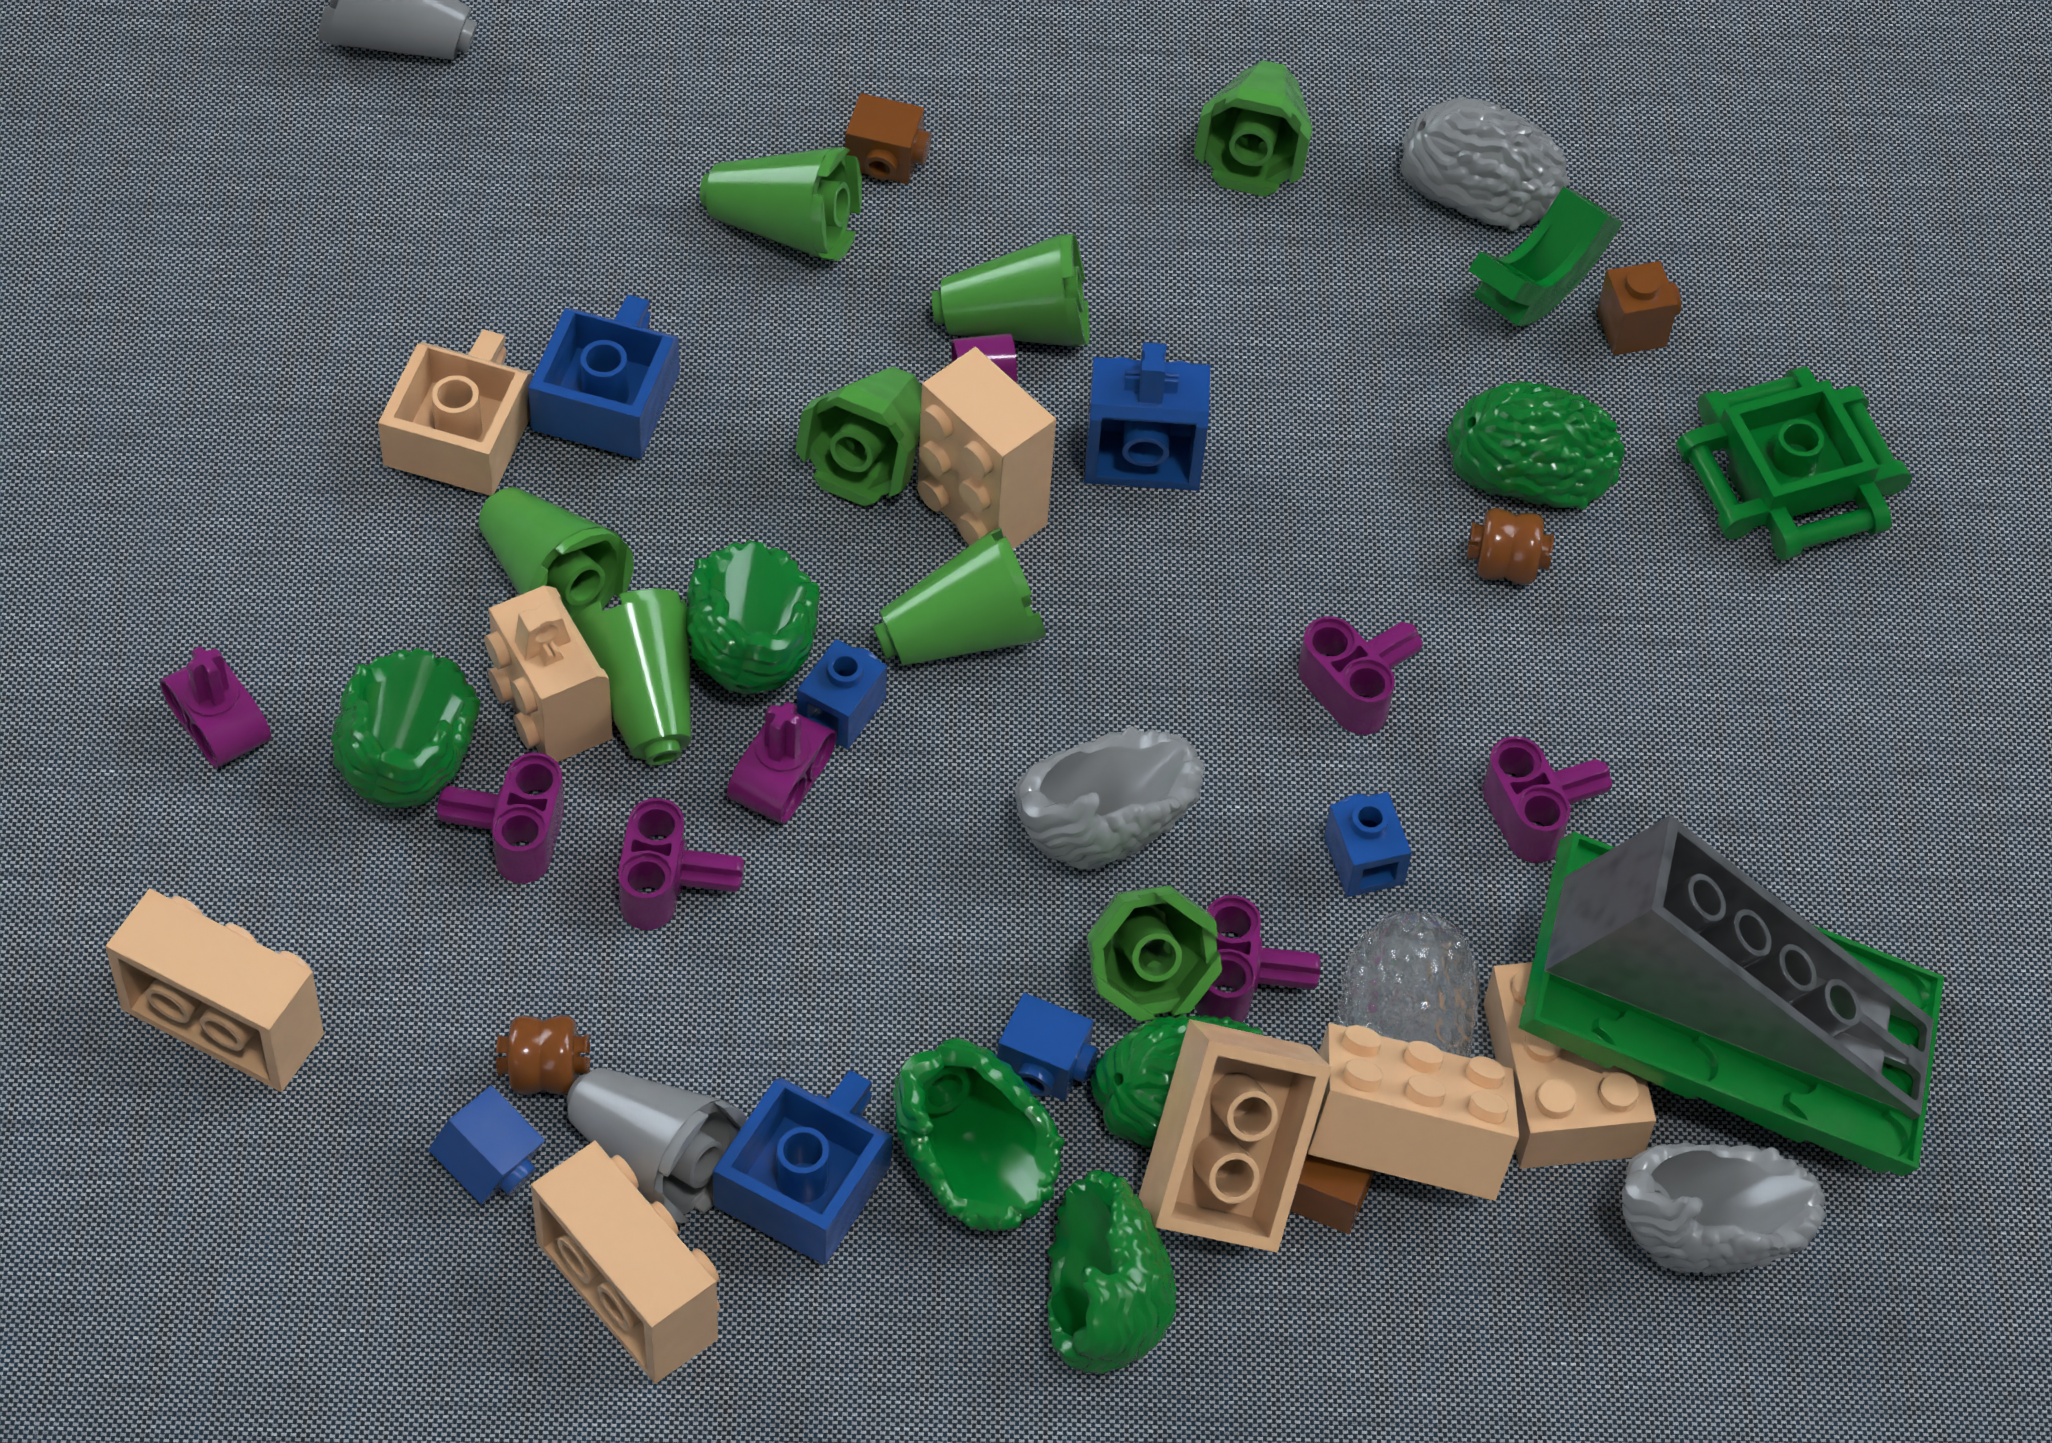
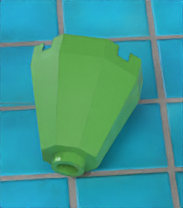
(1255, 130)
(863, 436)
(1153, 952)

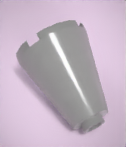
(400, 26)
(661, 1132)

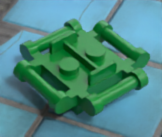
(1792, 453)

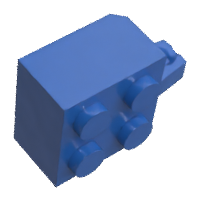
(605, 379)
(1147, 421)
(804, 1165)

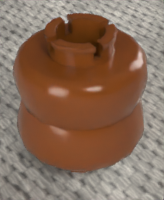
(1510, 546)
(542, 1054)

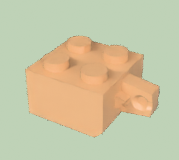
(457, 414)
(548, 675)

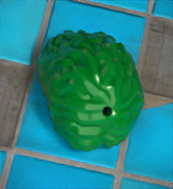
(1536, 445)
(751, 616)
(404, 727)
(1138, 1072)
(976, 1135)
(1107, 1277)

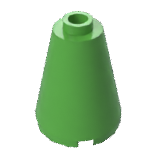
(789, 198)
(1023, 293)
(555, 549)
(962, 607)
(648, 669)

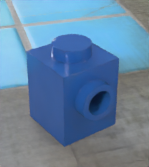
(843, 691)
(1367, 843)
(1048, 1047)
(488, 1146)

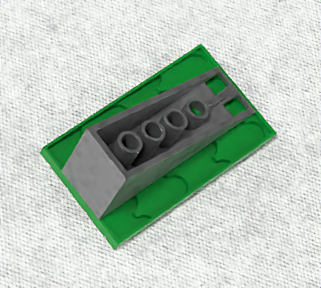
(1731, 997)

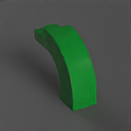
(1548, 262)

